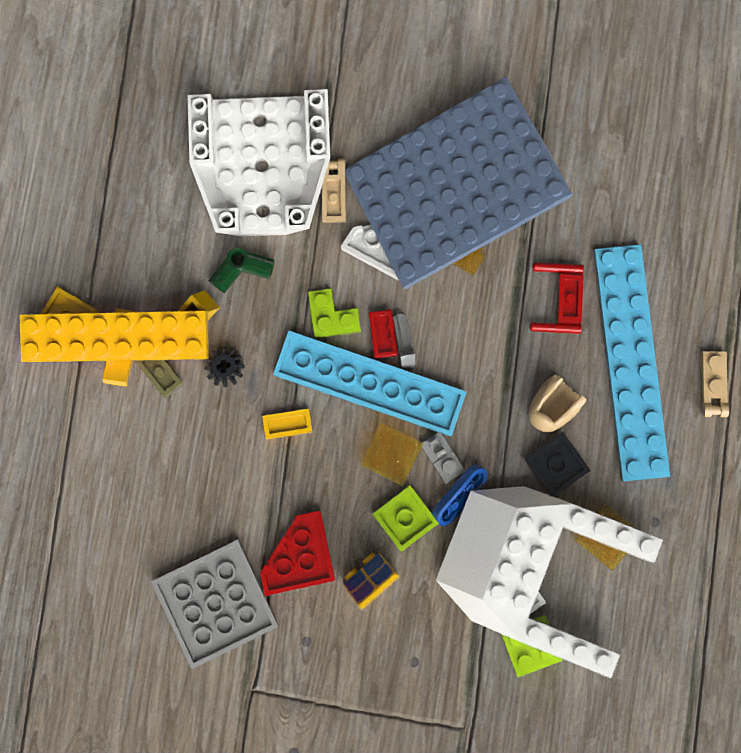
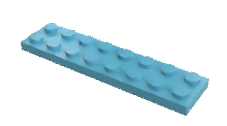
(369, 383)

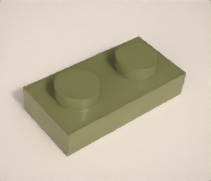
(160, 375)

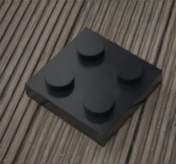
(557, 465)

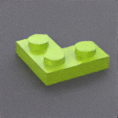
(330, 322)

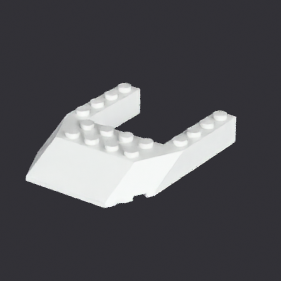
(503, 557)

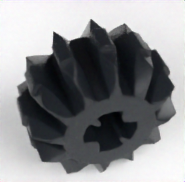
(230, 372)

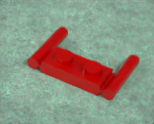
(569, 298)

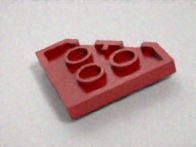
(300, 557)

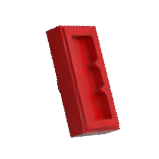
(383, 334)

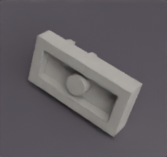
(442, 458)

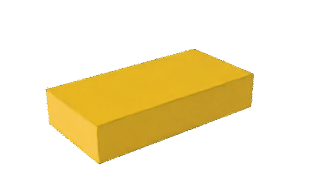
(287, 424)

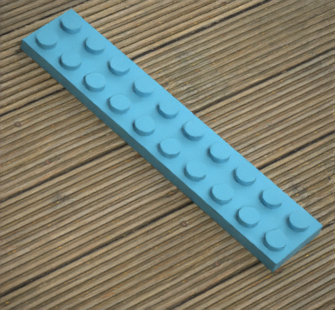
(631, 363)

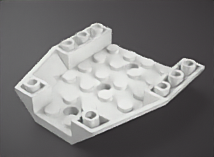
(229, 145)

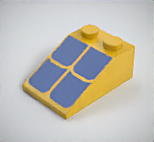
(370, 579)

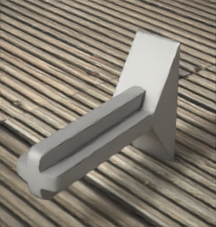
(404, 341)

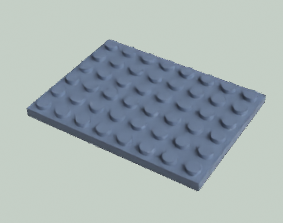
(457, 183)

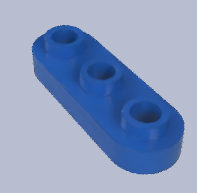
(454, 500)

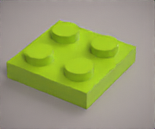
(405, 518)
(528, 658)

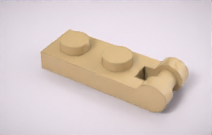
(334, 193)
(714, 383)

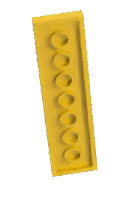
(114, 336)

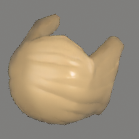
(554, 405)

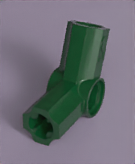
(252, 264)

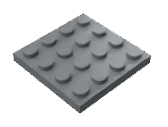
(214, 604)

